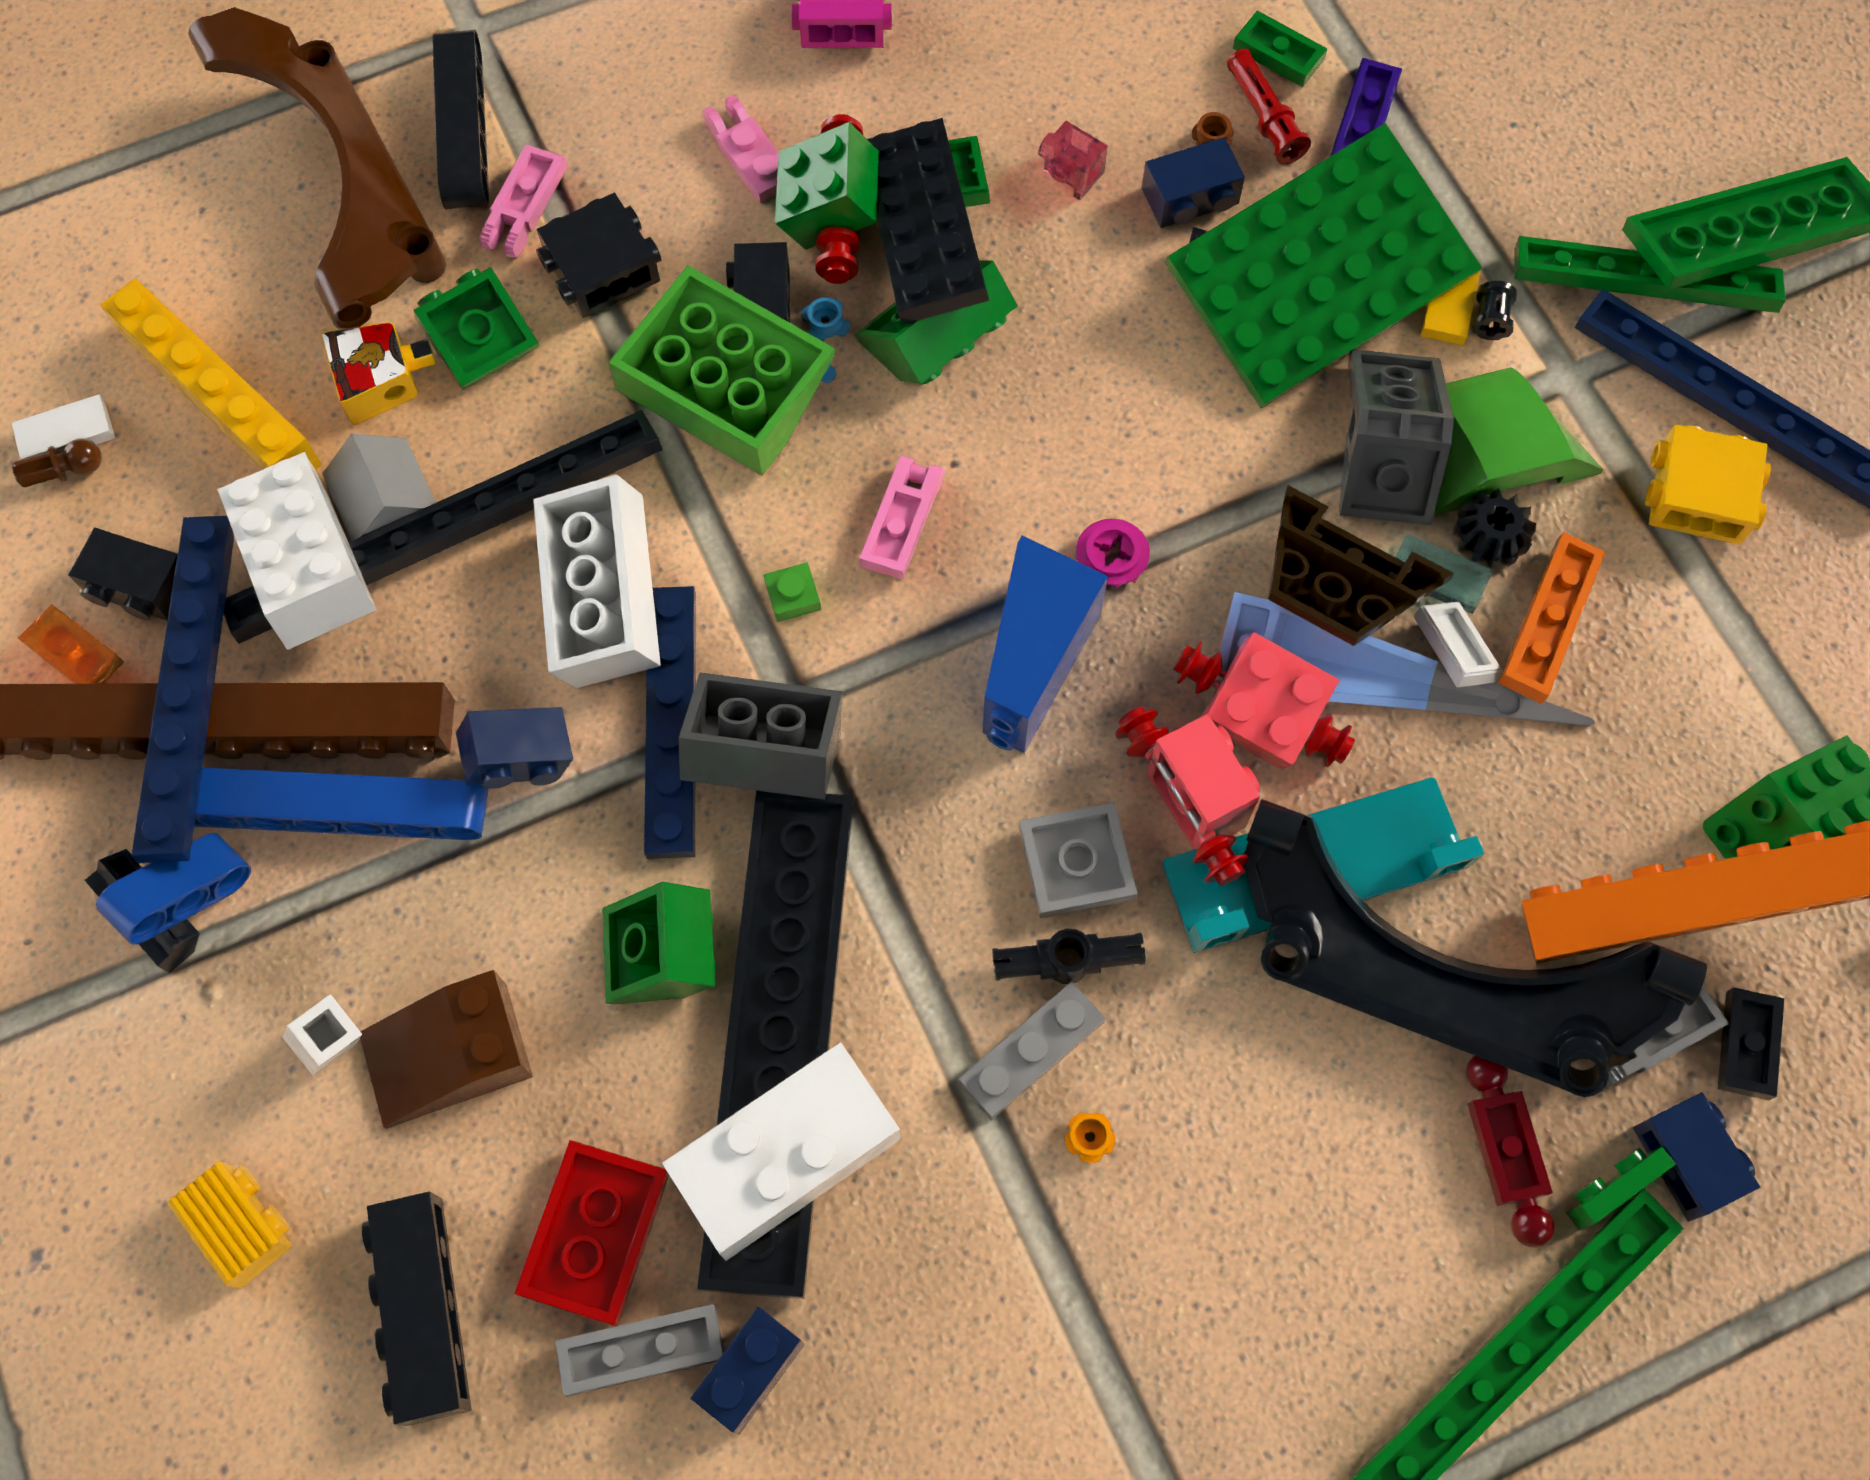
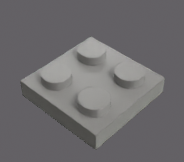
(1077, 860)

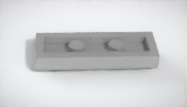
(1031, 1050)
(639, 1350)

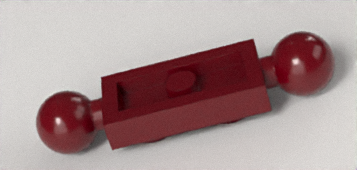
(1510, 1151)

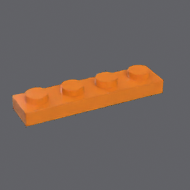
(1552, 618)

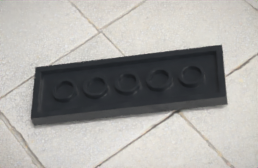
(925, 224)

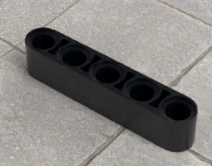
(460, 119)

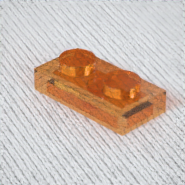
(70, 648)

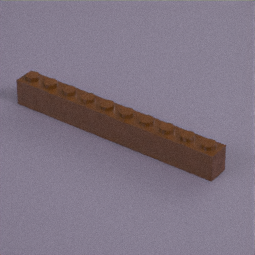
(242, 719)

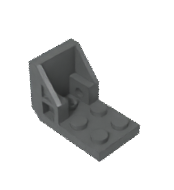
(1395, 437)

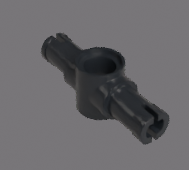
(1094, 951)

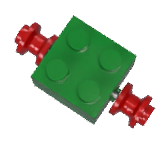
(829, 193)

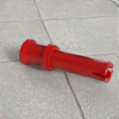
(1275, 119)

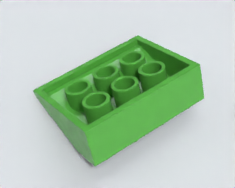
(722, 369)

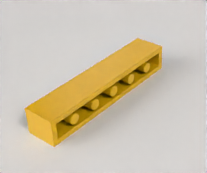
(204, 377)

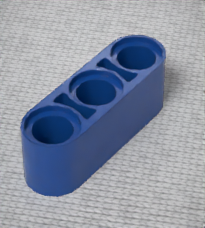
(172, 891)

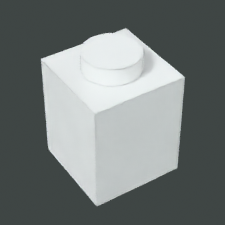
(321, 1035)

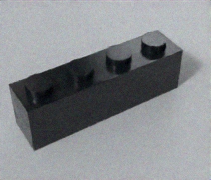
(416, 1309)

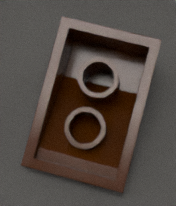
(445, 1049)

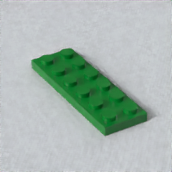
(1753, 223)

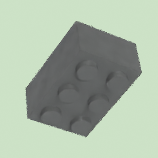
(760, 735)

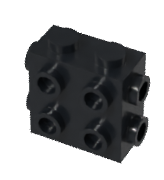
(598, 254)

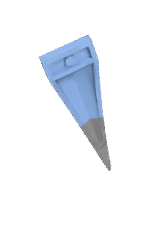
(1378, 670)

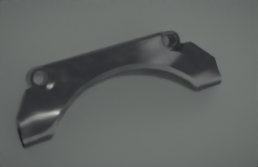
(1506, 1016)

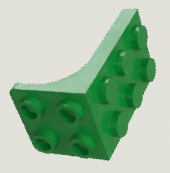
(1803, 797)

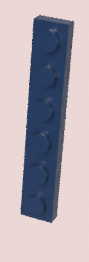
(669, 689)

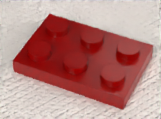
(592, 1233)

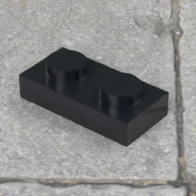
(1751, 1044)

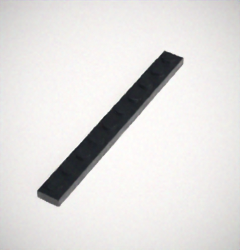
(476, 509)

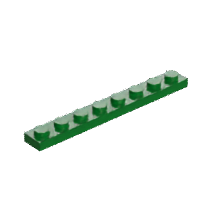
(1526, 1344)

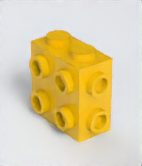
(1708, 484)

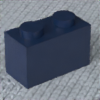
(1192, 182)
(514, 746)
(1708, 1164)
(747, 1371)

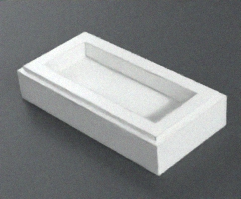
(61, 425)
(1458, 644)

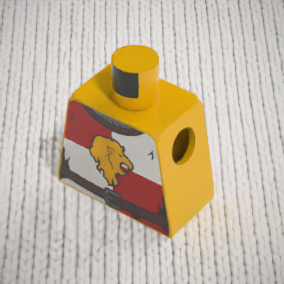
(374, 368)

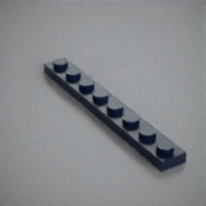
(1729, 394)
(184, 692)

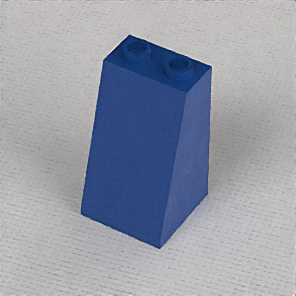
(1041, 632)

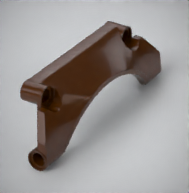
(379, 226)

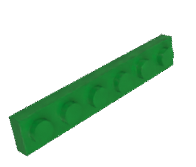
(1629, 273)

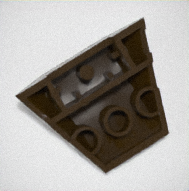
(1341, 578)

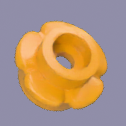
(1089, 1123)

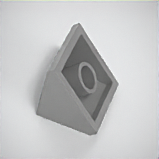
(375, 482)

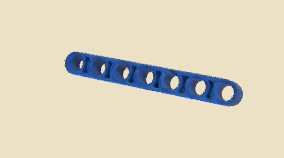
(340, 804)

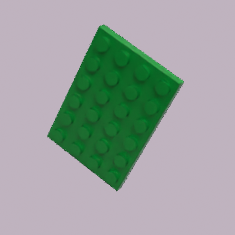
(1323, 265)

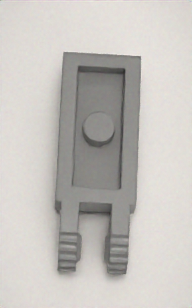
(1692, 1025)

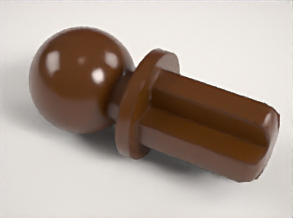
(78, 456)

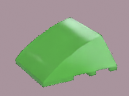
(1505, 440)

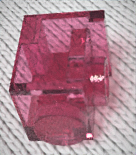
(1073, 158)

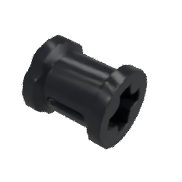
(1494, 310)

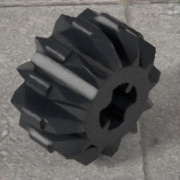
(1494, 529)

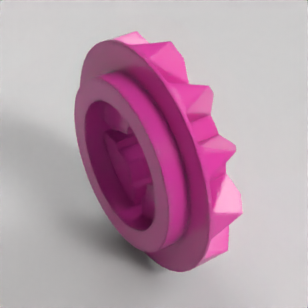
(1104, 535)

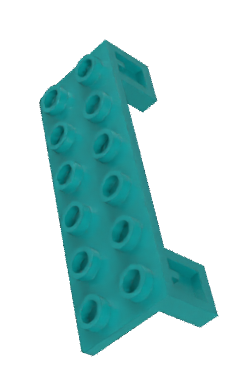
(1374, 841)

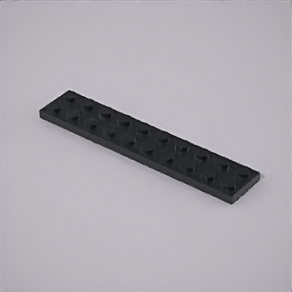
(782, 1000)

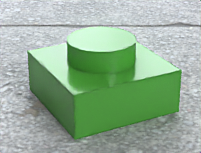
(792, 592)

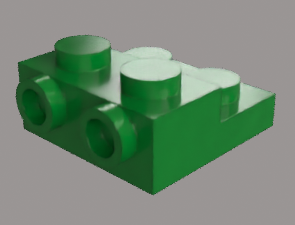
(475, 327)

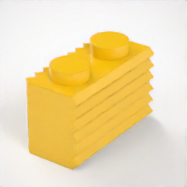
(231, 1223)

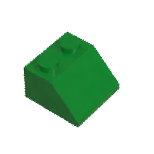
(658, 944)

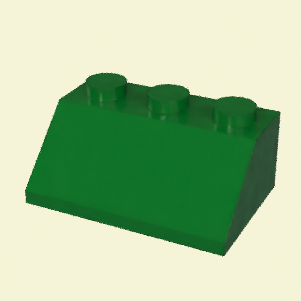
(922, 347)

